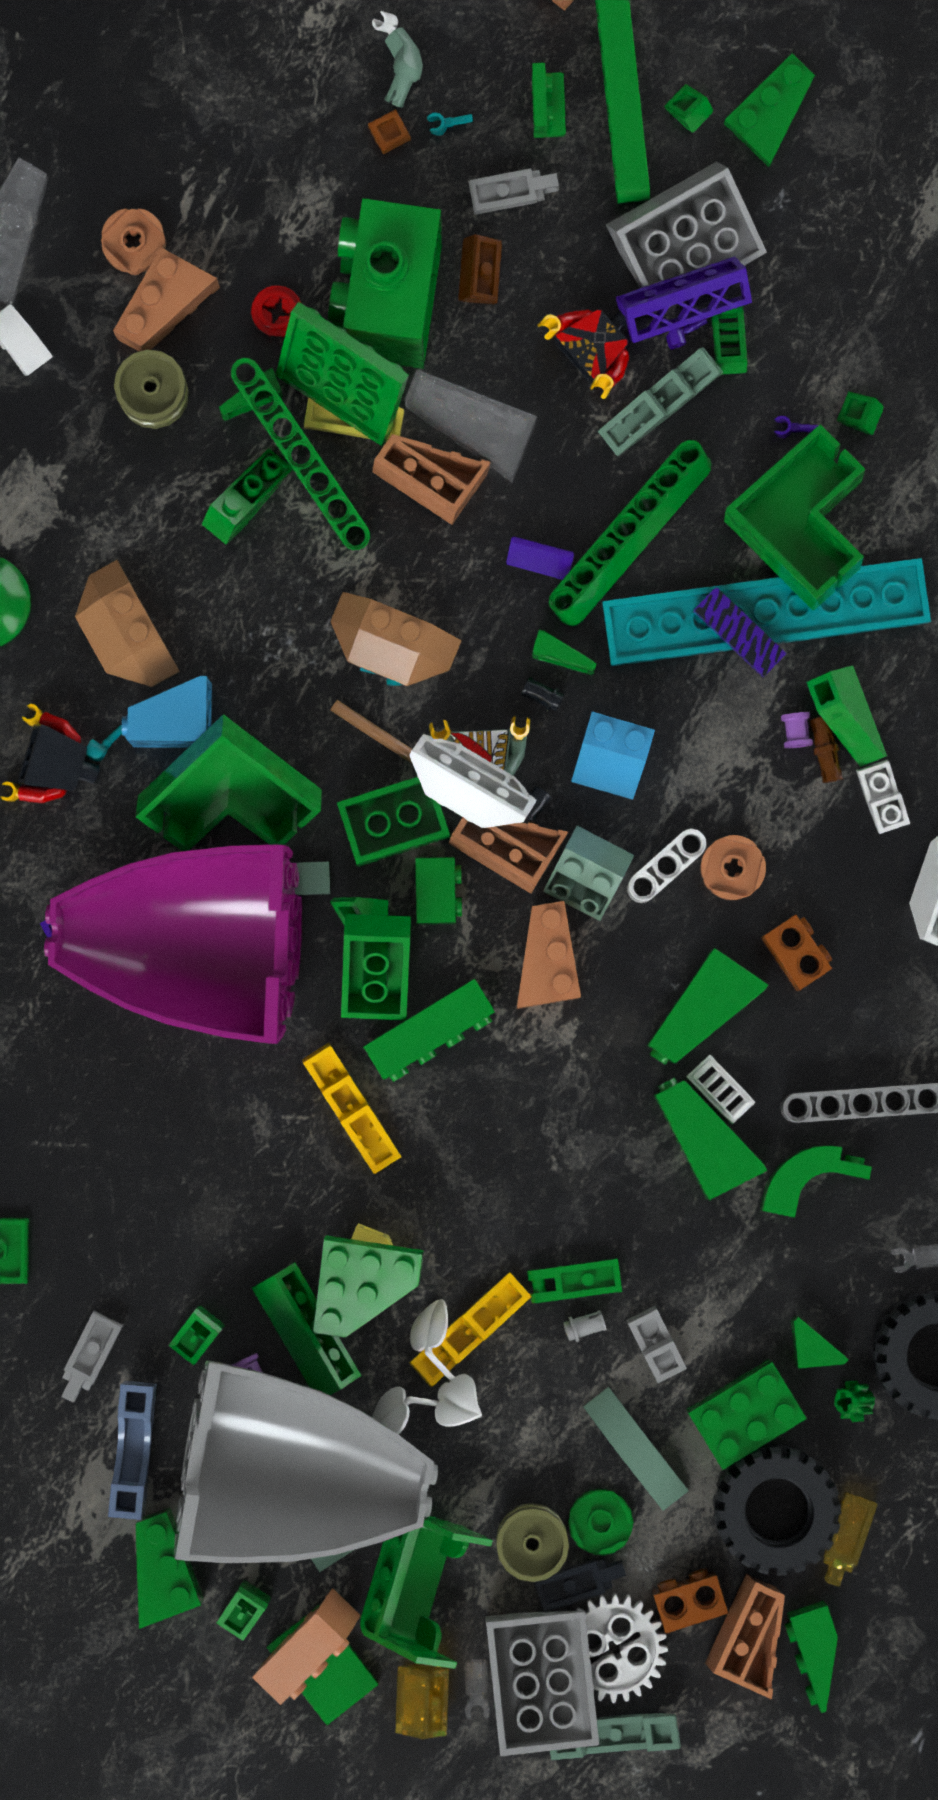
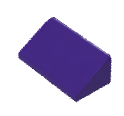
(539, 558)

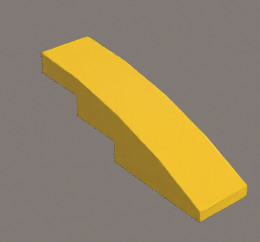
(351, 1108)
(473, 1327)

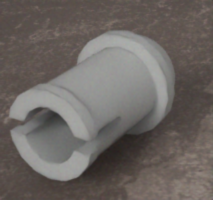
(584, 1325)

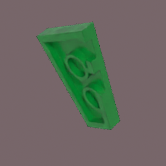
(769, 110)

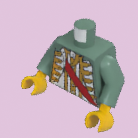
(500, 747)

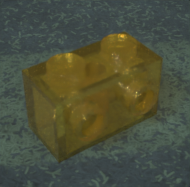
(422, 1701)

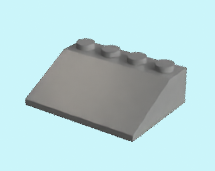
(687, 228)
(541, 1681)

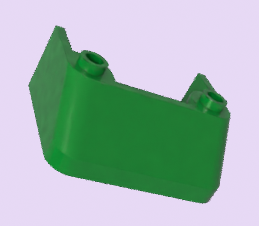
(406, 1587)

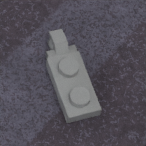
(510, 190)
(90, 1354)

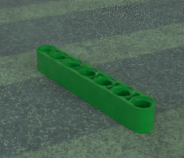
(623, 100)
(298, 438)
(632, 518)

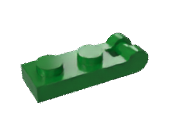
(576, 1280)

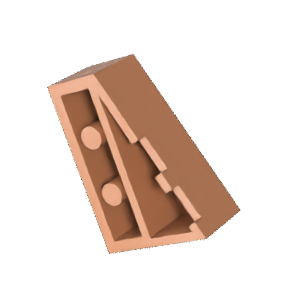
(162, 300)
(429, 475)
(512, 850)
(549, 960)
(749, 1637)
(307, 1648)

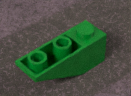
(245, 496)
(846, 712)
(817, 1644)

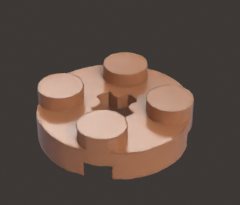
(132, 222)
(748, 857)

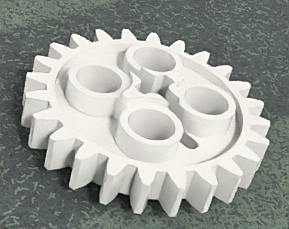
(629, 1673)

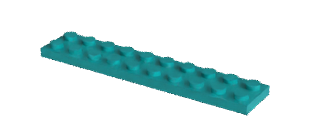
(668, 628)

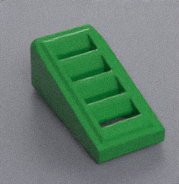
(730, 359)
(237, 404)
(555, 652)

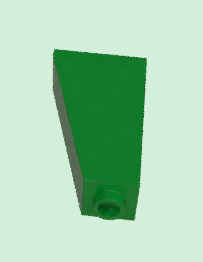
(708, 1002)
(709, 1145)

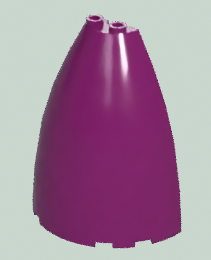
(188, 939)

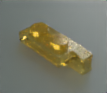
(849, 1542)

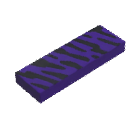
(739, 632)

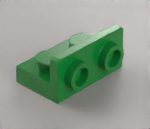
(548, 102)

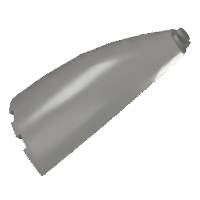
(291, 1473)

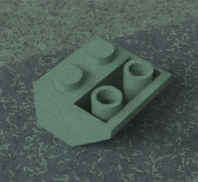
(588, 873)

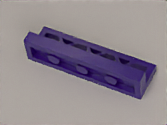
(682, 288)

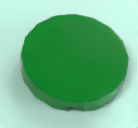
(600, 1521)

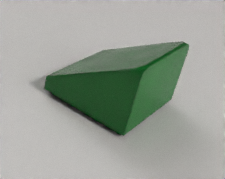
(689, 108)
(860, 412)

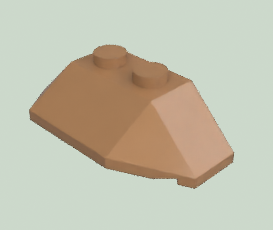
(122, 629)
(391, 641)

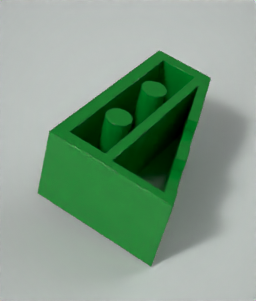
(163, 1582)

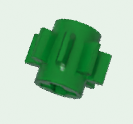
(854, 1401)

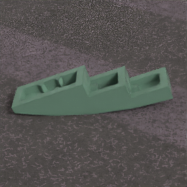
(660, 401)

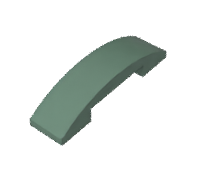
(635, 1448)
(628, 1733)

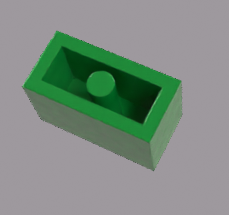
(436, 891)

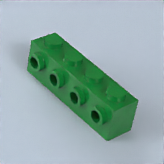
(428, 1030)
(292, 1312)

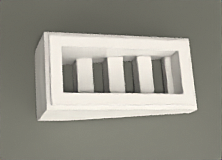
(740, 1109)

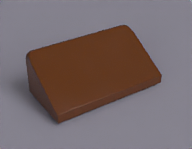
(480, 269)

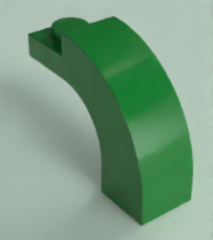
(793, 1173)

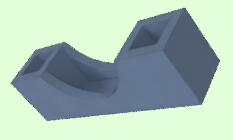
(133, 1450)

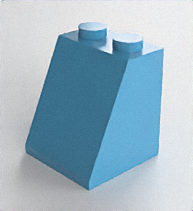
(172, 717)
(612, 755)

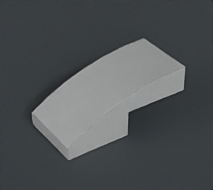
(656, 1344)

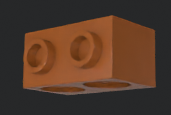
(790, 957)
(692, 1609)

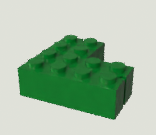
(786, 521)
(229, 775)

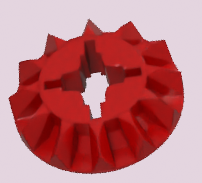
(268, 299)

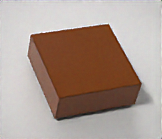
(389, 131)

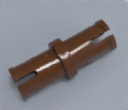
(826, 751)

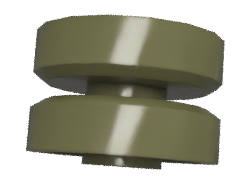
(153, 408)
(529, 1522)

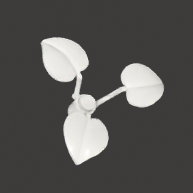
(456, 1399)

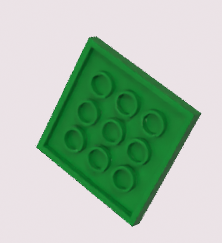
(341, 373)

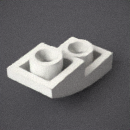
(21, 341)
(883, 796)

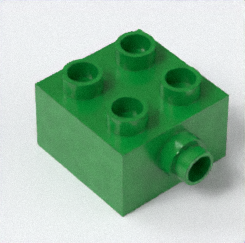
(393, 279)

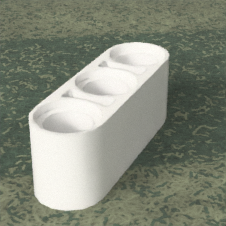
(676, 853)

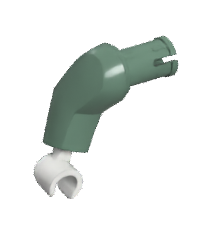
(406, 58)

